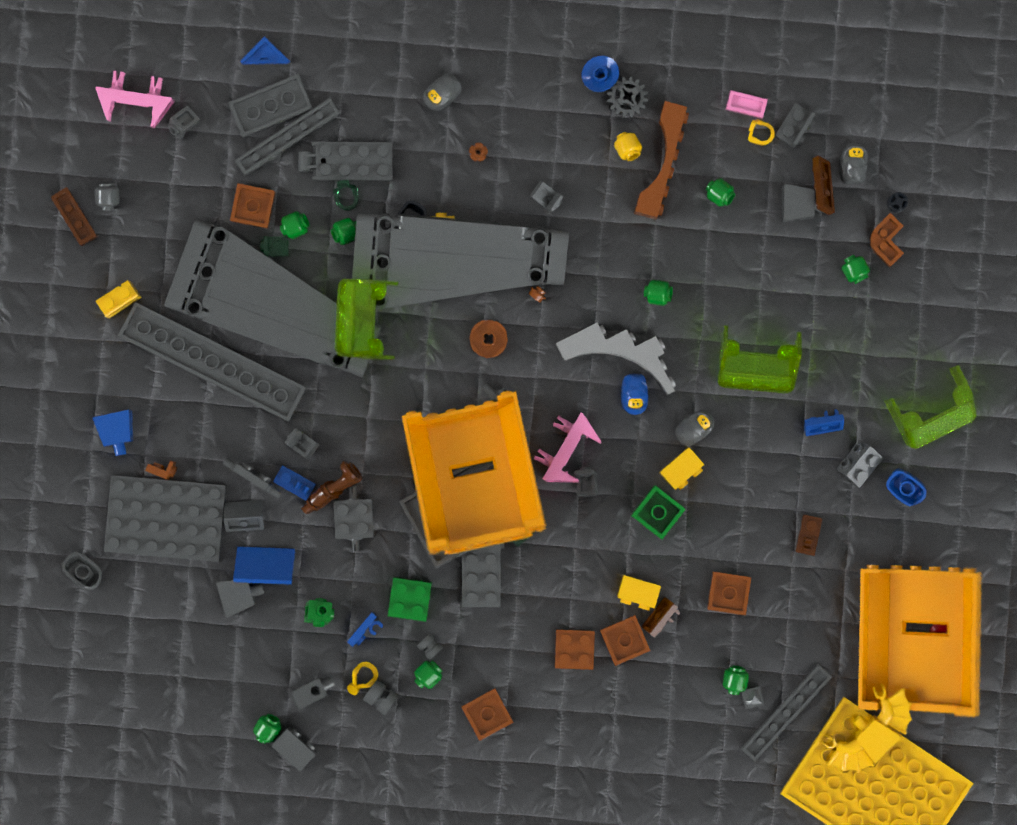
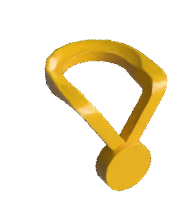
(754, 140)
(353, 688)

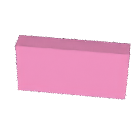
(746, 104)

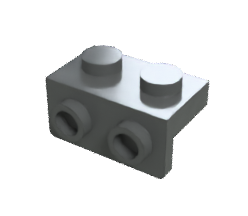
(860, 463)

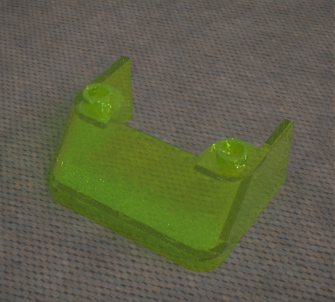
(357, 318)
(758, 370)
(919, 433)

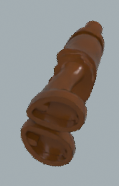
(332, 489)

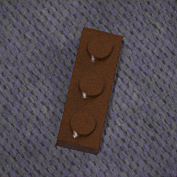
(823, 185)
(74, 216)

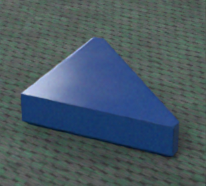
(264, 53)

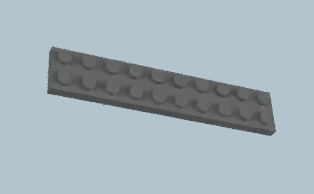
(212, 362)

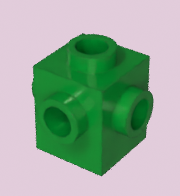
(318, 612)

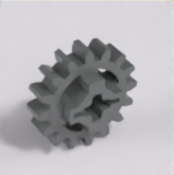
(632, 104)

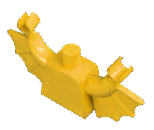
(875, 735)

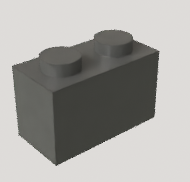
(294, 748)

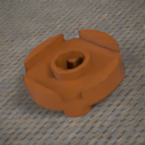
(486, 349)

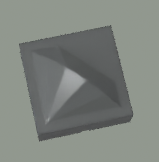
(752, 697)

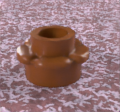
(473, 151)
(537, 293)

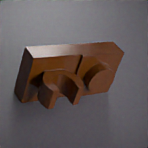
(808, 535)
(660, 616)

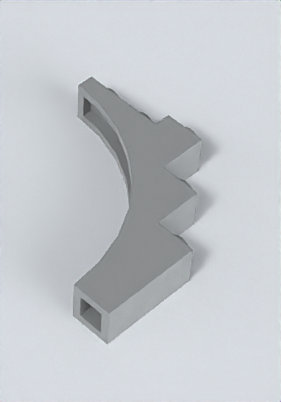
(593, 341)

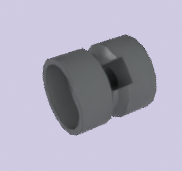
(381, 697)

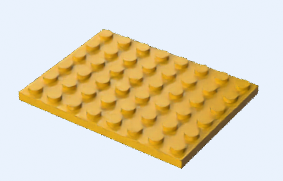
(899, 789)

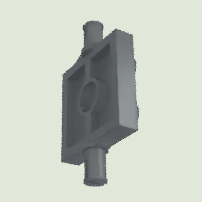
(248, 473)
(354, 519)

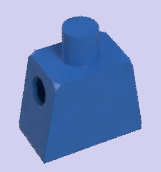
(115, 430)

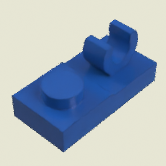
(824, 424)
(294, 483)
(358, 636)

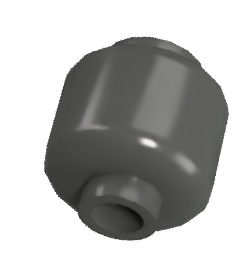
(107, 195)

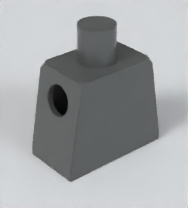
(797, 203)
(238, 595)
(302, 695)

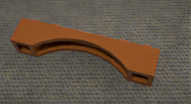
(671, 122)

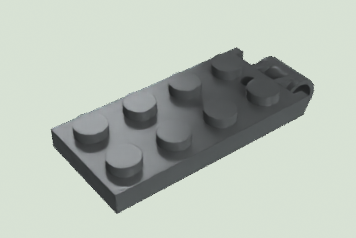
(348, 161)
(482, 577)

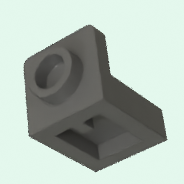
(182, 122)

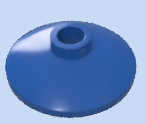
(596, 67)

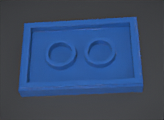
(264, 565)

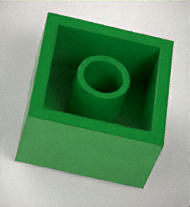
(658, 512)
(409, 599)

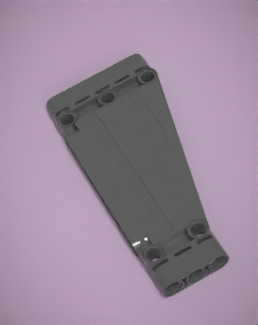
(454, 256)
(256, 298)

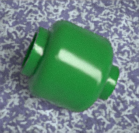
(720, 192)
(294, 225)
(344, 231)
(855, 269)
(658, 292)
(428, 674)
(735, 679)
(267, 728)

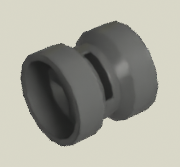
(429, 646)

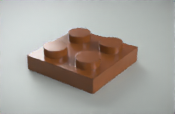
(252, 206)
(729, 593)
(625, 640)
(574, 649)
(487, 714)

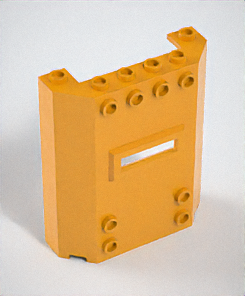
(479, 506)
(933, 668)

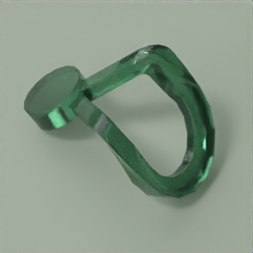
(345, 183)

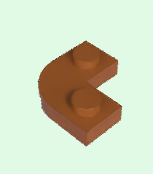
(881, 240)

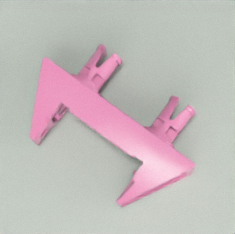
(153, 99)
(556, 463)

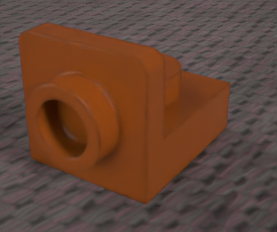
(158, 469)

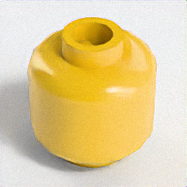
(628, 146)

